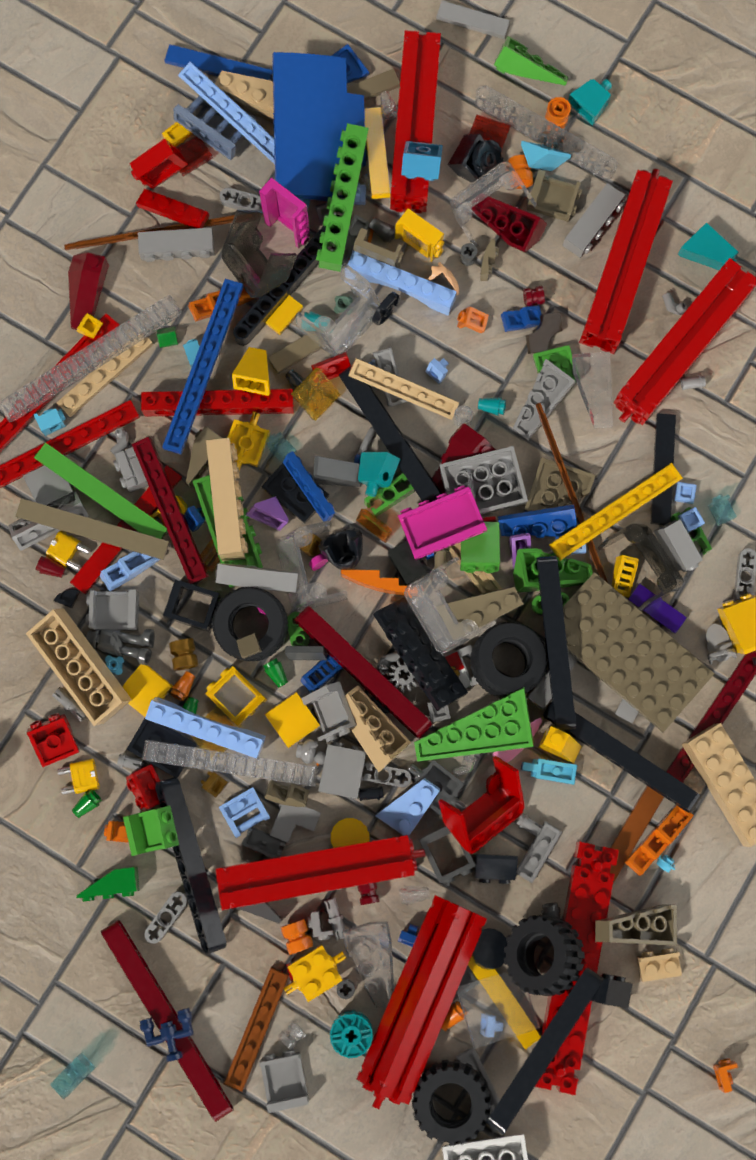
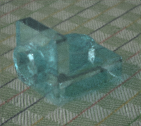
(279, 446)
(721, 509)

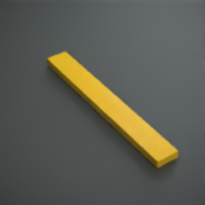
(615, 511)

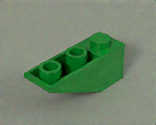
(117, 881)

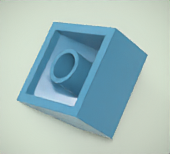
(421, 160)

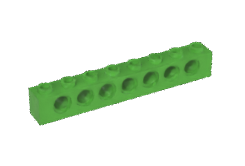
(356, 136)

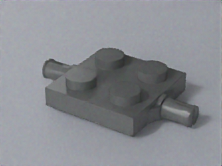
(448, 784)

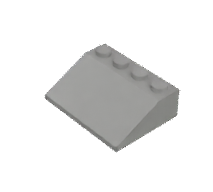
(492, 479)

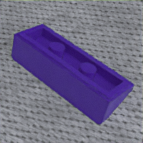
(660, 610)

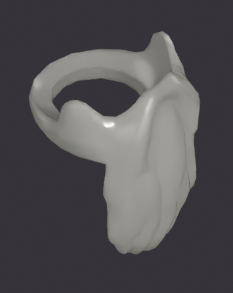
(719, 644)

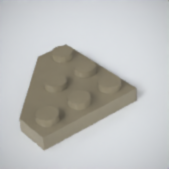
(549, 489)

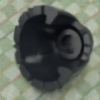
(343, 548)

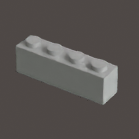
(594, 220)
(176, 244)

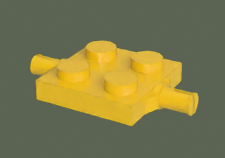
(248, 440)
(315, 973)

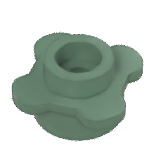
(342, 300)

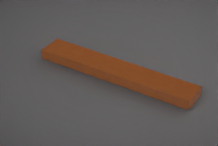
(634, 827)
(256, 1029)

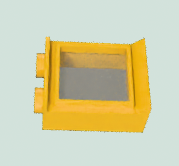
(420, 235)
(235, 695)

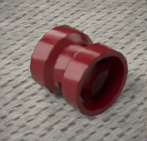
(533, 296)
(368, 889)

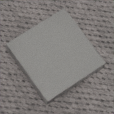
(47, 486)

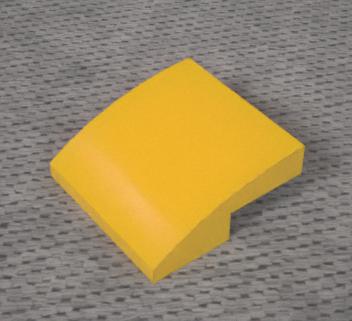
(144, 686)
(292, 719)

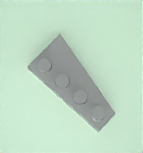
(548, 390)

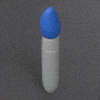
(365, 444)

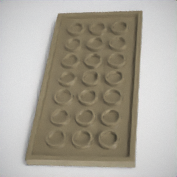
(631, 653)

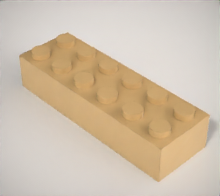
(226, 500)
(78, 666)
(726, 779)

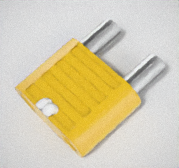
(64, 548)
(83, 776)

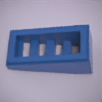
(325, 678)

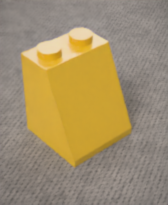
(740, 622)

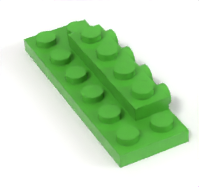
(204, 494)

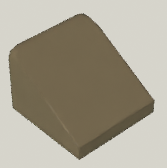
(248, 646)

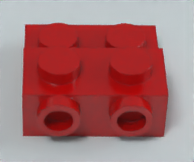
(52, 739)

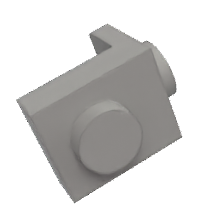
(315, 924)

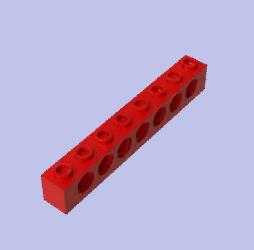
(221, 402)

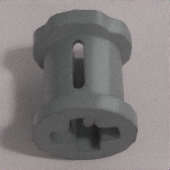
(465, 258)
(341, 994)

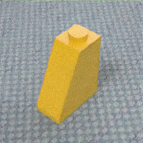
(252, 372)
(560, 744)

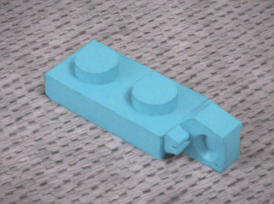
(551, 770)

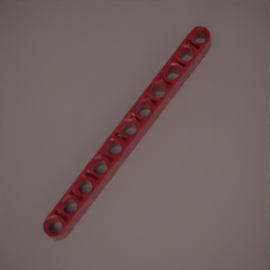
(162, 1011)

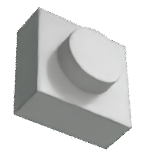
(440, 715)

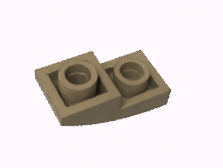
(488, 259)

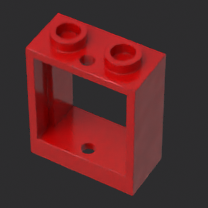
(157, 164)

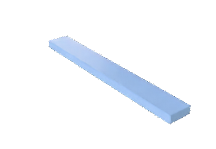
(229, 110)

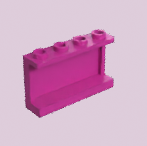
(287, 208)
(442, 522)

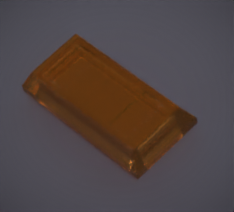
(374, 525)

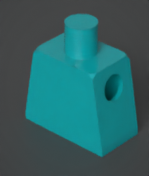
(591, 99)
(377, 470)

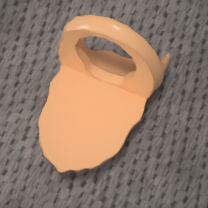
(441, 269)

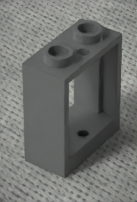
(448, 878)

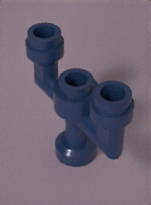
(168, 1032)

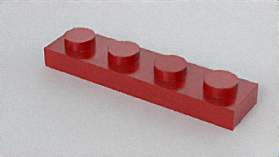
(172, 209)

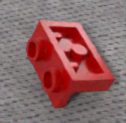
(142, 785)

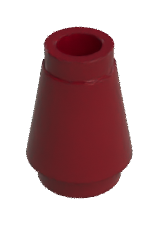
(50, 567)

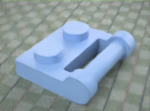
(241, 806)

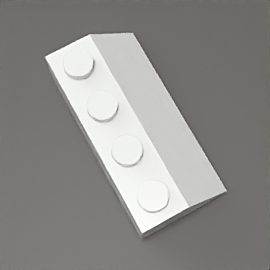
(499, 1148)

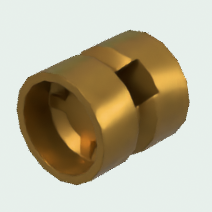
(183, 654)

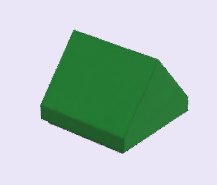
(167, 337)

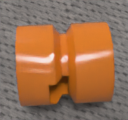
(558, 111)
(521, 166)
(296, 936)

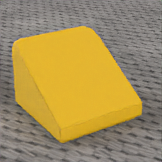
(89, 326)

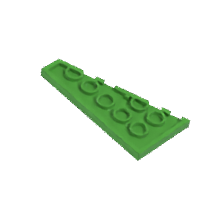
(490, 729)

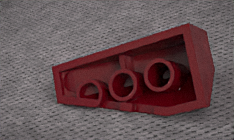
(512, 224)
(85, 285)
(463, 444)

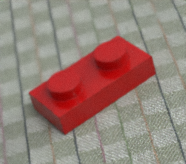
(333, 366)

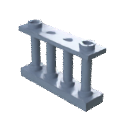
(204, 132)

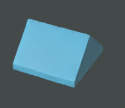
(543, 156)

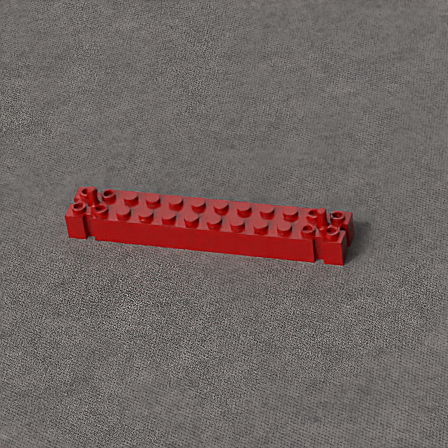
(585, 904)

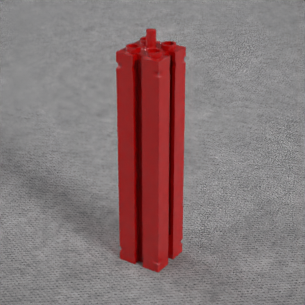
(415, 115)
(626, 261)
(684, 343)
(316, 871)
(420, 1002)

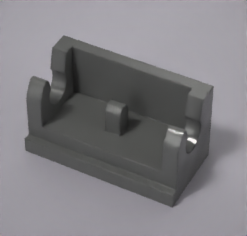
(263, 843)

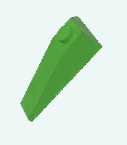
(517, 61)
(526, 575)

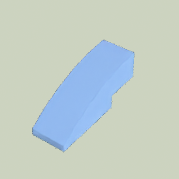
(126, 569)

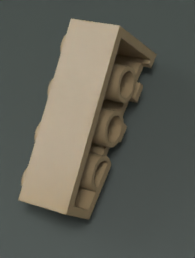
(249, 93)
(375, 730)

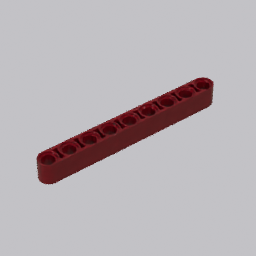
(363, 672)

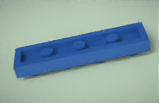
(307, 485)

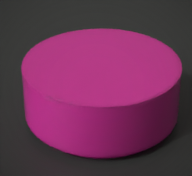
(317, 562)

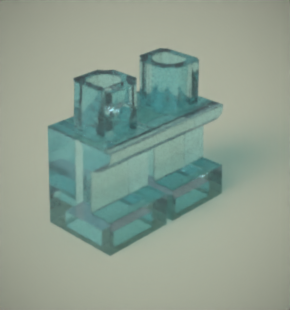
(72, 1076)

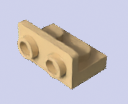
(659, 965)

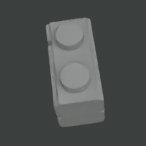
(132, 473)

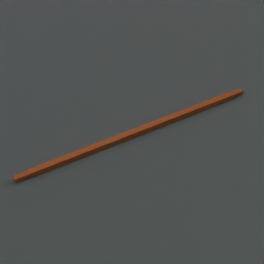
(134, 235)
(568, 486)

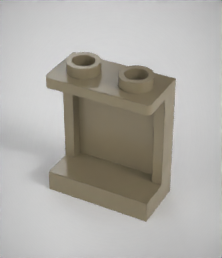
(554, 197)
(376, 252)

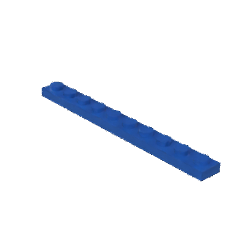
(203, 366)

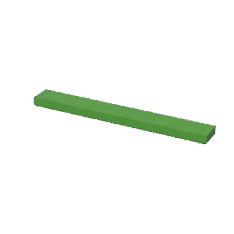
(100, 492)

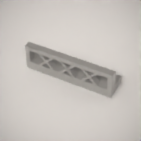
(33, 533)

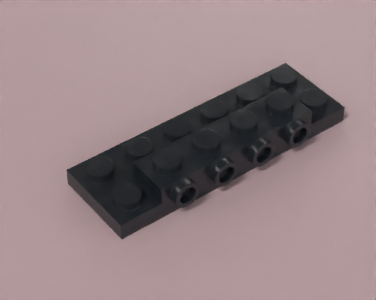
(417, 651)

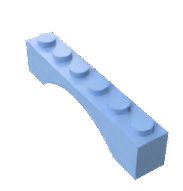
(431, 294)
(228, 736)

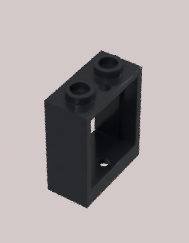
(174, 599)

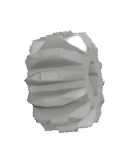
(400, 681)

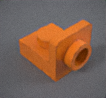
(472, 319)
(115, 831)
(723, 1077)

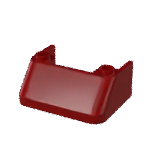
(490, 812)

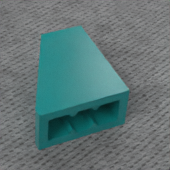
(708, 248)

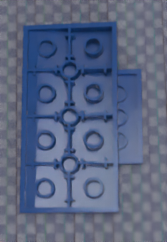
(308, 121)

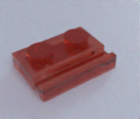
(490, 129)
(195, 154)

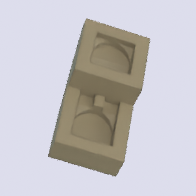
(290, 796)

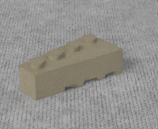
(486, 606)
(645, 926)

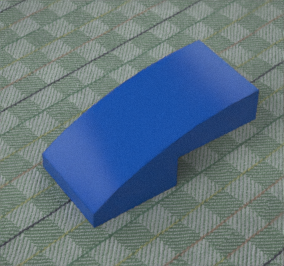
(521, 319)

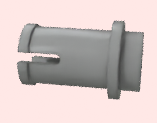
(693, 382)
(129, 762)
(529, 825)

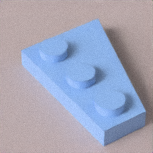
(409, 808)

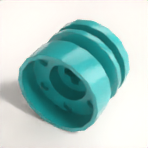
(362, 1028)

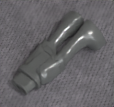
(112, 642)

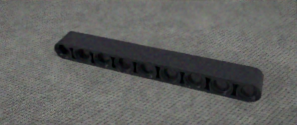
(286, 288)
(391, 437)
(556, 643)
(631, 762)
(192, 869)
(545, 1050)

